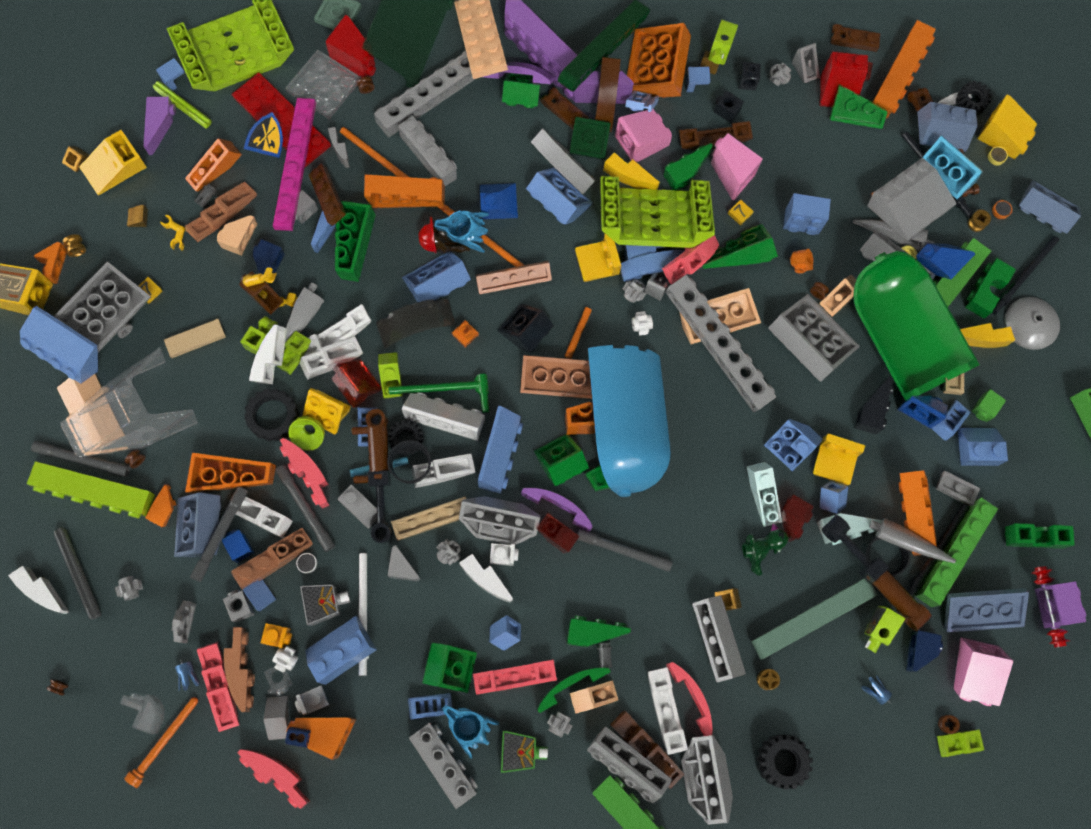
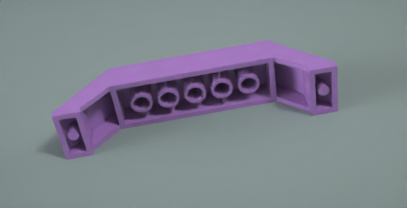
(552, 53)

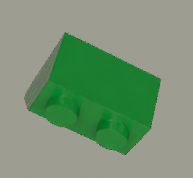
(520, 90)
(561, 459)
(449, 667)

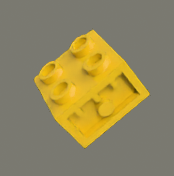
(598, 260)
(837, 459)

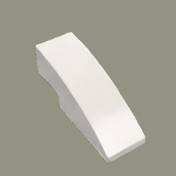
(269, 355)
(328, 356)
(444, 470)
(264, 517)
(485, 578)
(38, 589)

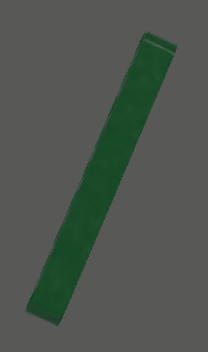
(603, 45)

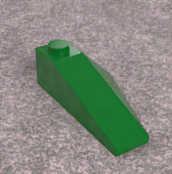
(751, 248)

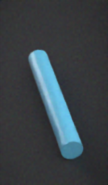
(364, 470)

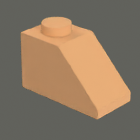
(237, 234)
(839, 296)
(594, 697)

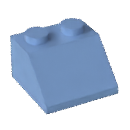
(981, 447)

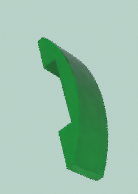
(593, 674)

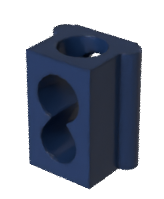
(296, 742)

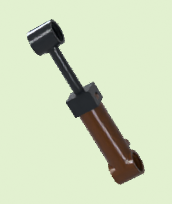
(378, 468)
(877, 573)

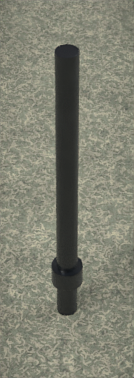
(960, 202)
(1005, 297)
(918, 582)

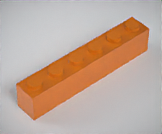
(903, 67)

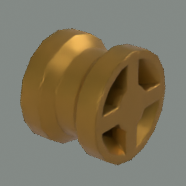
(977, 225)
(74, 245)
(772, 679)

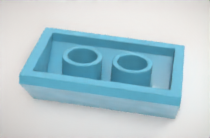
(953, 167)

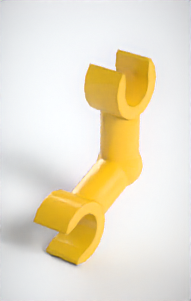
(179, 232)

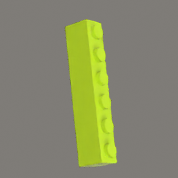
(90, 489)

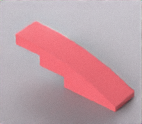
(218, 691)

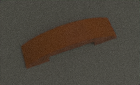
(608, 90)
(694, 139)

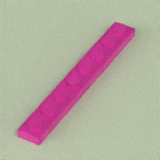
(294, 164)

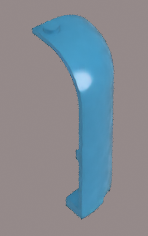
(629, 417)

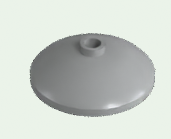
(1026, 328)

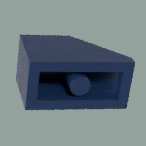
(267, 256)
(923, 649)

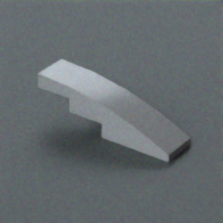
(562, 161)

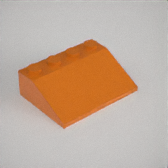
(659, 59)

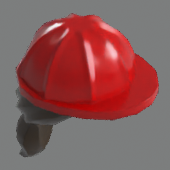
(436, 241)

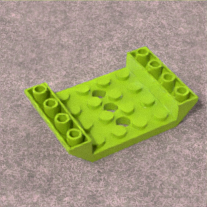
(208, 55)
(682, 219)

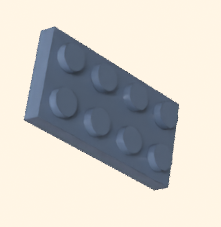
(986, 610)

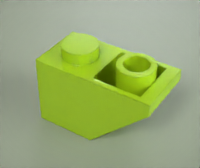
(389, 373)

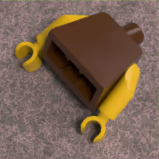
(262, 293)

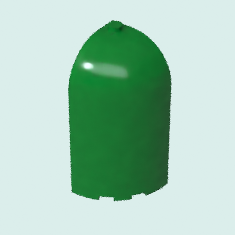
(910, 324)

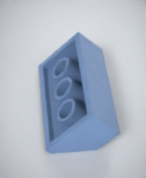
(59, 345)
(499, 451)

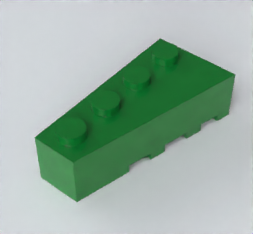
(352, 239)

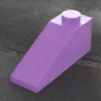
(157, 121)

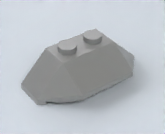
(499, 519)
(707, 780)

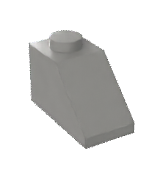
(358, 506)

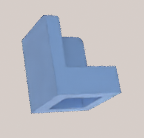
(169, 72)
(697, 76)
(833, 497)
(505, 633)

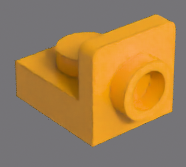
(276, 636)

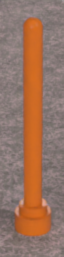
(136, 776)

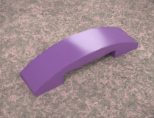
(539, 74)
(536, 495)

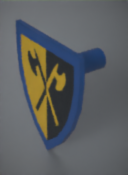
(265, 136)

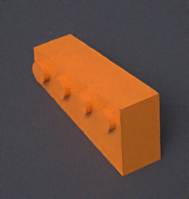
(580, 419)
(223, 473)
(917, 505)

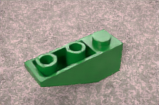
(681, 173)
(588, 633)

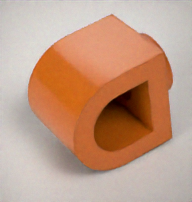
(802, 260)

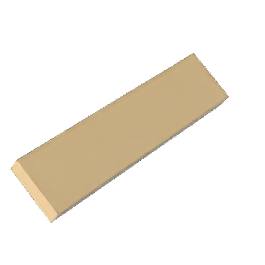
(427, 519)

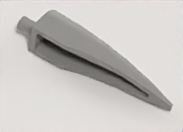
(917, 241)
(304, 310)
(904, 538)

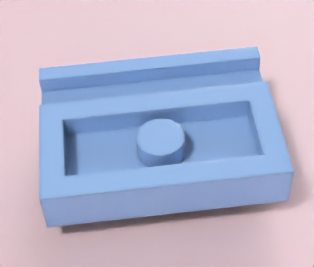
(639, 100)

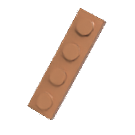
(513, 277)

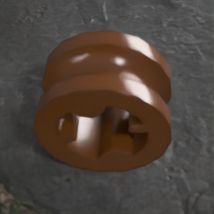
(365, 85)
(819, 290)
(135, 458)
(57, 687)
(956, 725)

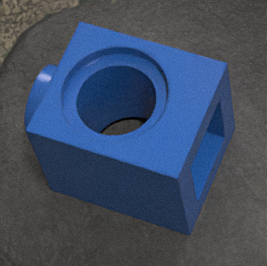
(237, 545)

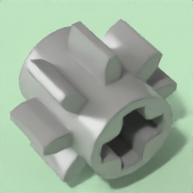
(780, 74)
(634, 291)
(448, 552)
(128, 588)
(559, 724)

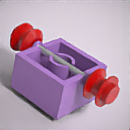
(1058, 605)

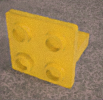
(325, 410)

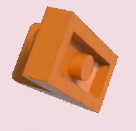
(54, 259)

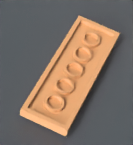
(480, 37)

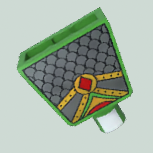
(520, 752)

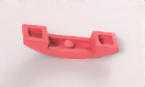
(680, 674)
(514, 677)

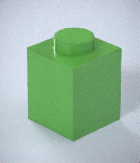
(988, 406)

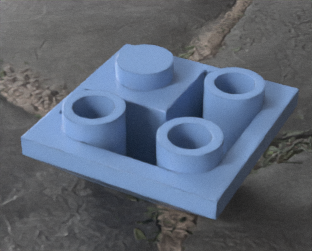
(793, 443)

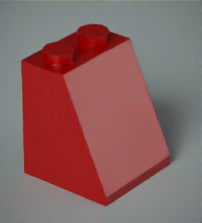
(346, 48)
(842, 69)

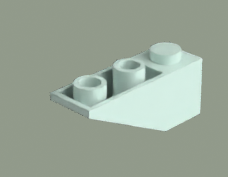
(765, 493)
(856, 523)

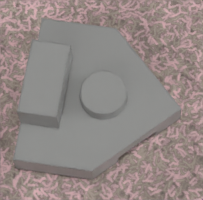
(183, 621)

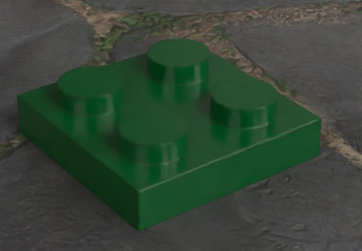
(590, 138)

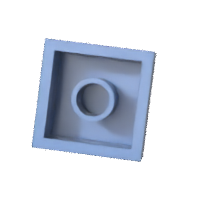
(806, 214)

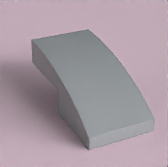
(339, 148)

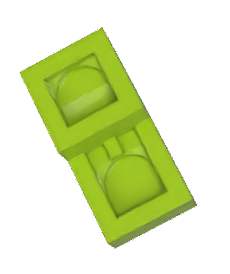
(295, 349)
(960, 743)

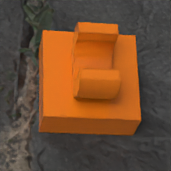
(465, 333)

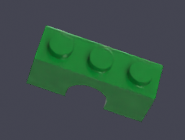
(982, 300)
(1039, 537)

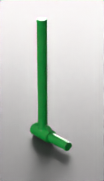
(480, 385)

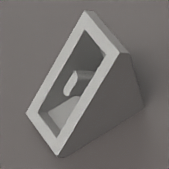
(807, 63)
(657, 285)
(400, 568)
(276, 717)

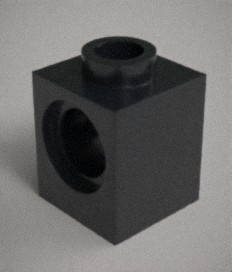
(749, 76)
(728, 113)

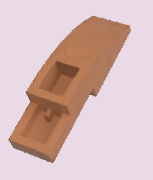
(272, 559)
(238, 678)

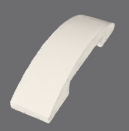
(344, 329)
(666, 711)

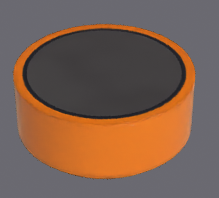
(1002, 209)

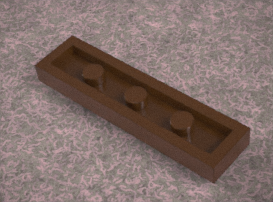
(327, 194)

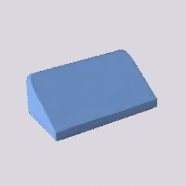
(259, 595)

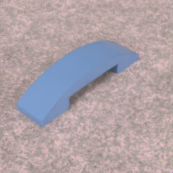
(647, 264)

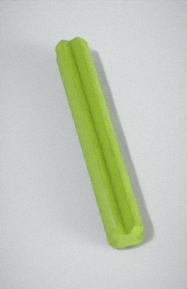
(183, 105)

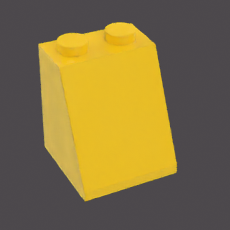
(1009, 128)

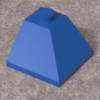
(499, 200)
(944, 259)
(925, 409)

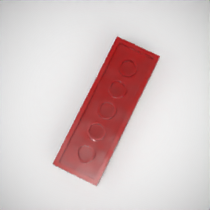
(261, 98)

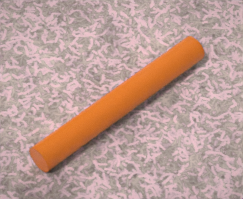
(578, 332)

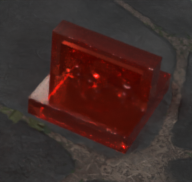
(355, 381)

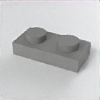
(957, 488)

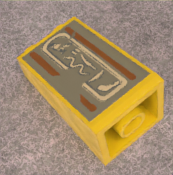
(22, 289)

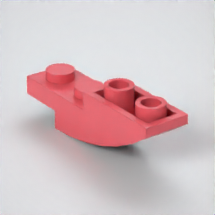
(690, 260)
(303, 465)
(269, 768)

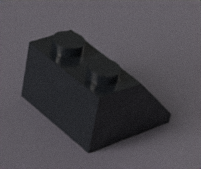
(526, 327)

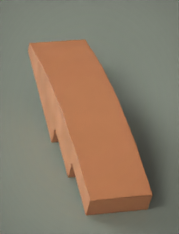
(221, 212)

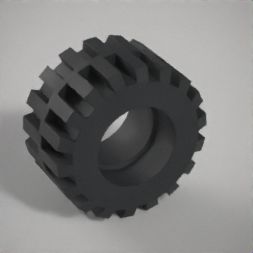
(801, 761)

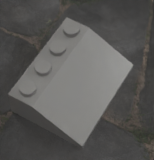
(912, 199)
(103, 305)
(813, 337)

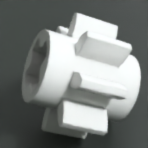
(642, 323)
(285, 659)

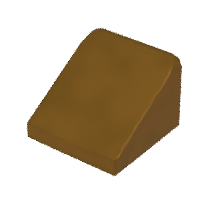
(706, 63)
(74, 158)
(137, 216)
(730, 598)

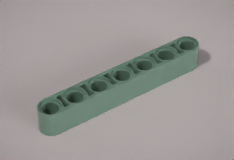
(813, 618)

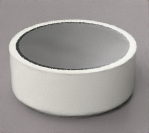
(306, 563)

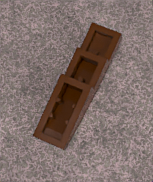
(644, 744)

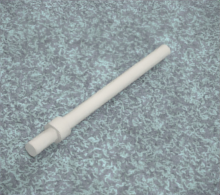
(363, 604)

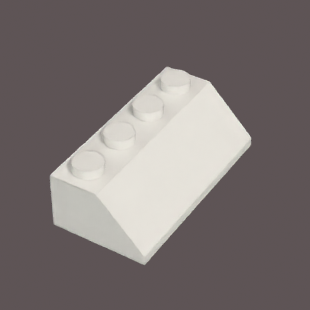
(443, 416)

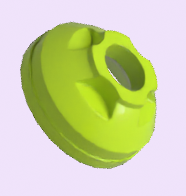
(304, 439)

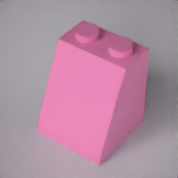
(642, 134)
(734, 164)
(981, 672)

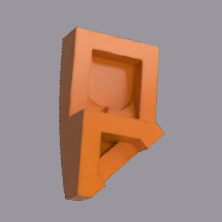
(161, 507)

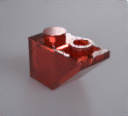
(794, 516)
(557, 533)

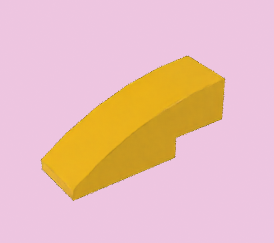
(630, 174)
(986, 337)

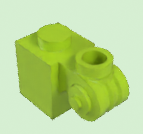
(254, 337)

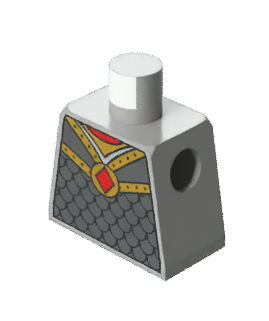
(322, 602)

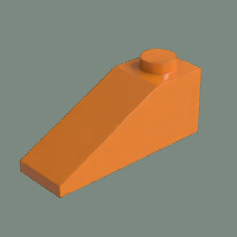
(214, 163)

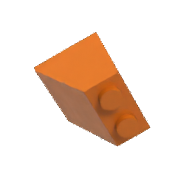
(326, 735)

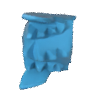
(464, 228)
(468, 727)

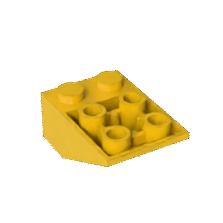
(112, 163)

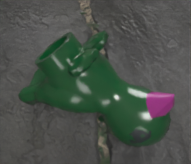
(758, 548)

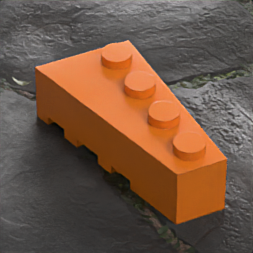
(403, 191)

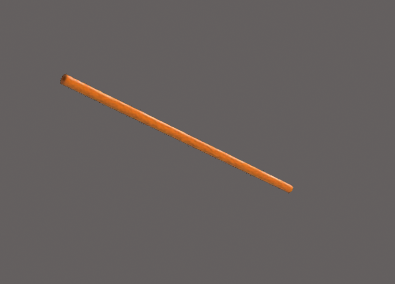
(447, 210)

